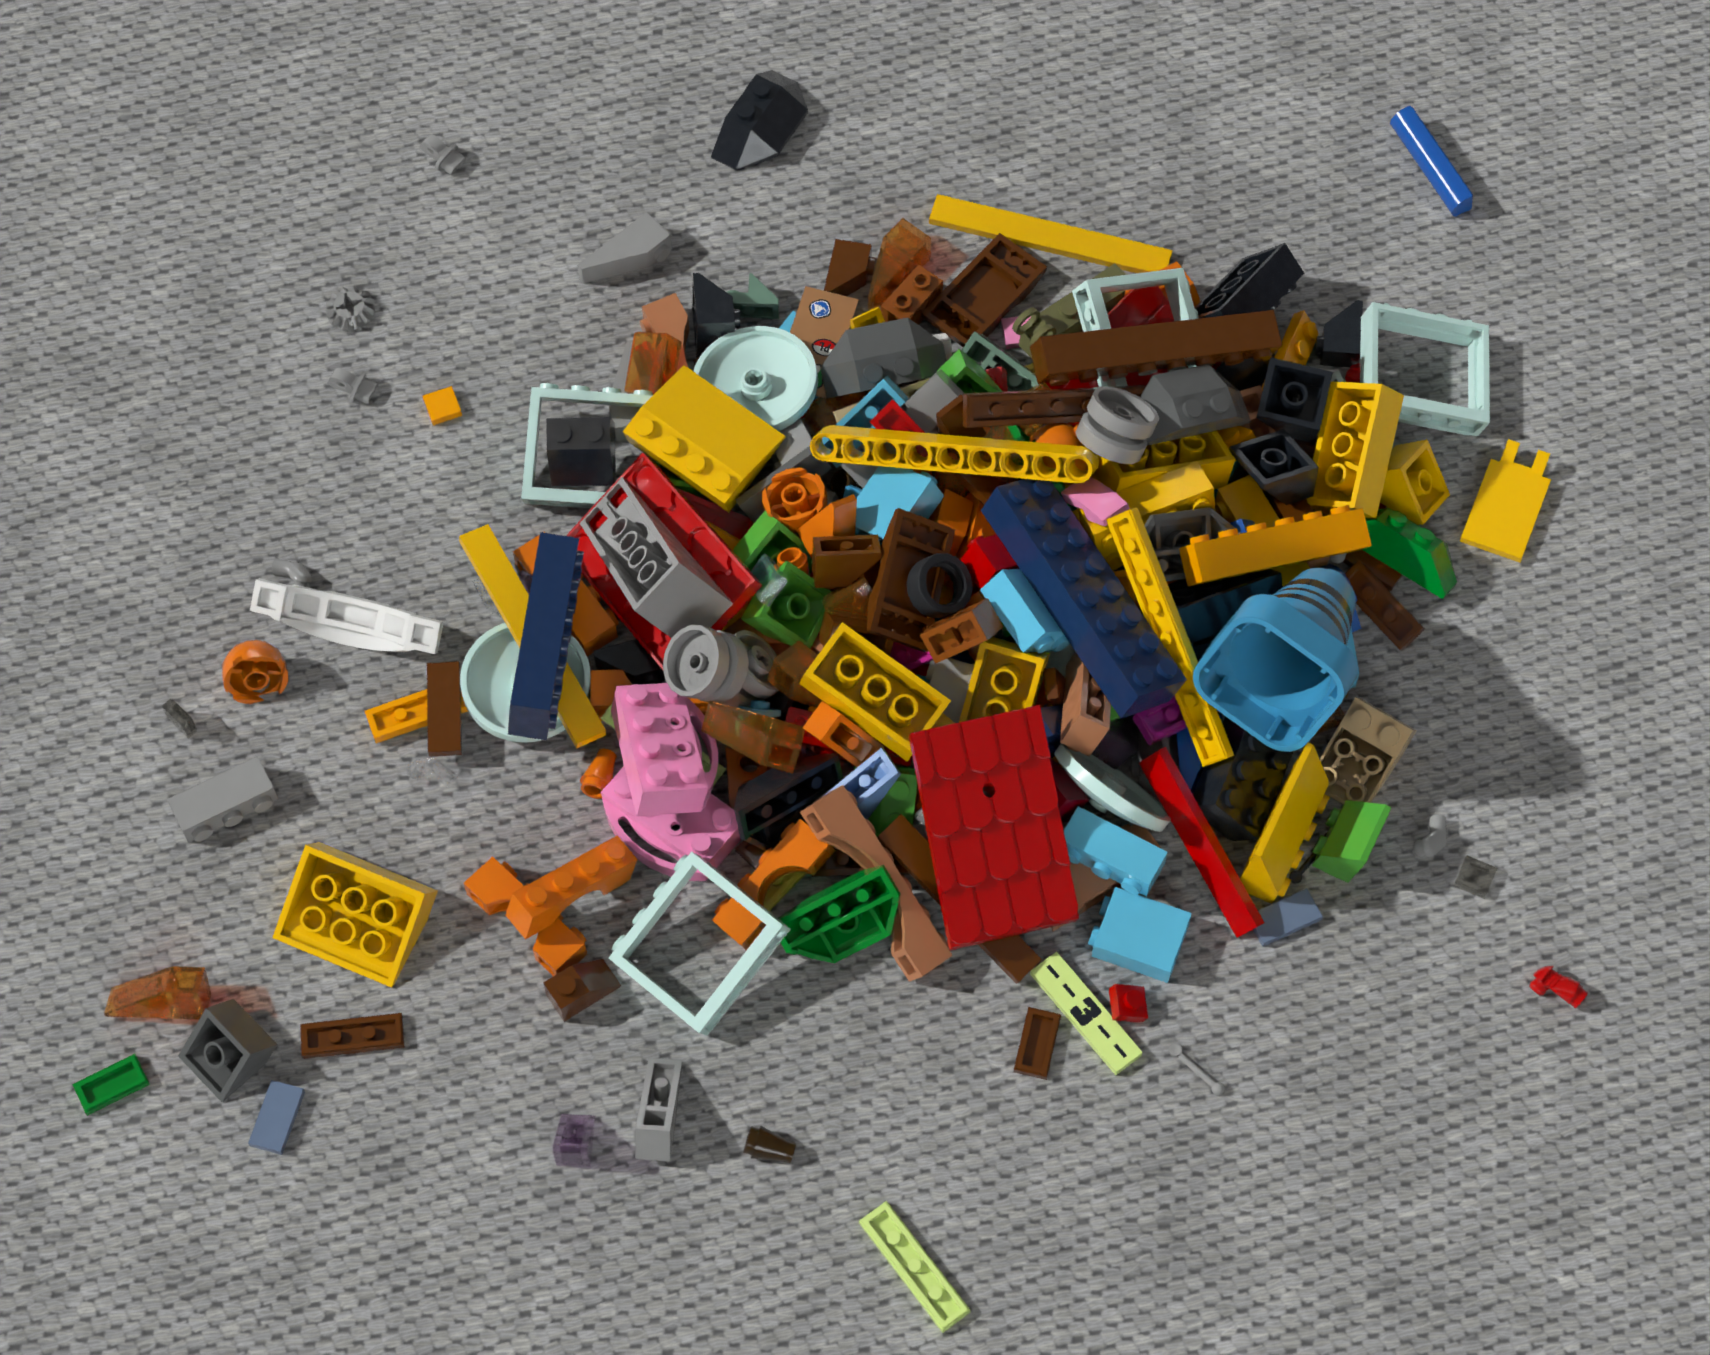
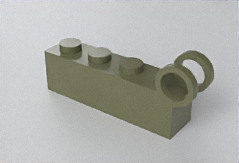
(1061, 316)

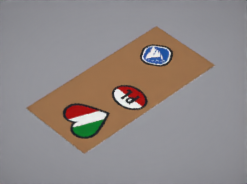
(821, 323)

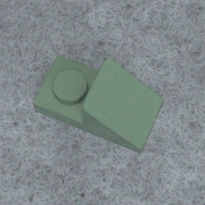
(756, 303)

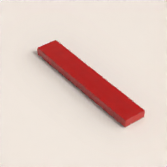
(1201, 842)

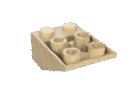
(1363, 752)

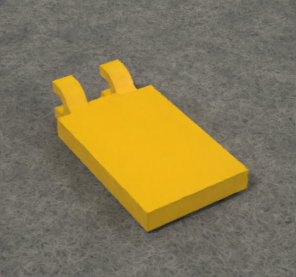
(1507, 504)

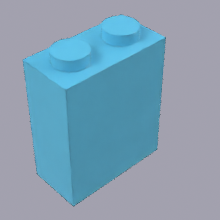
(894, 489)
(1023, 613)
(1139, 934)

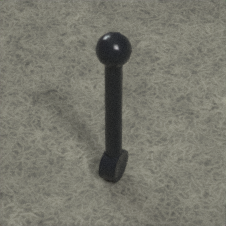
(1296, 876)

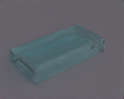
(770, 577)

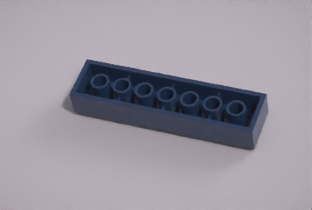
(1083, 596)

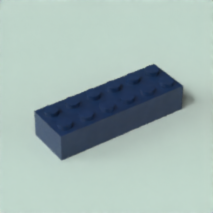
(545, 637)

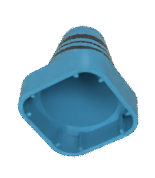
(1283, 660)

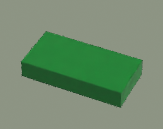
(111, 1084)

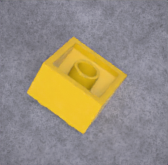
(1414, 482)

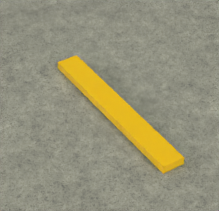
(1048, 235)
(512, 601)
(1163, 617)

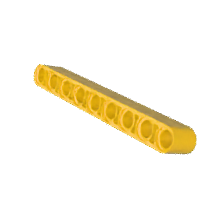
(967, 447)

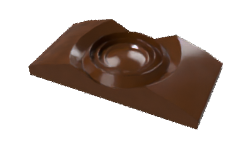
(985, 291)
(889, 606)

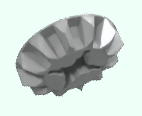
(340, 317)

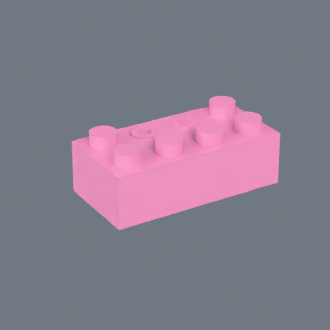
(657, 772)
(706, 833)

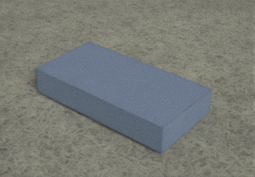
(1287, 917)
(276, 1117)

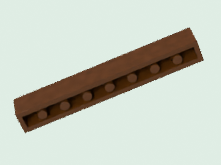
(1155, 347)

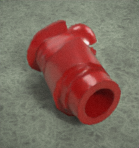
(1563, 986)

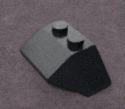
(760, 121)
(777, 797)

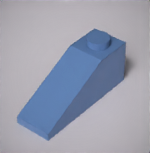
(871, 781)

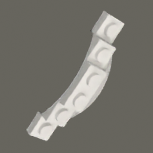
(346, 618)

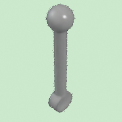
(1175, 1050)

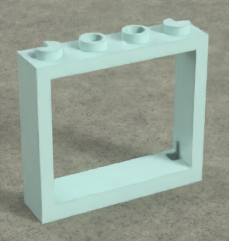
(1094, 314)
(1440, 328)
(577, 394)
(740, 974)

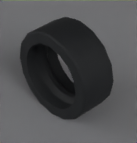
(961, 584)

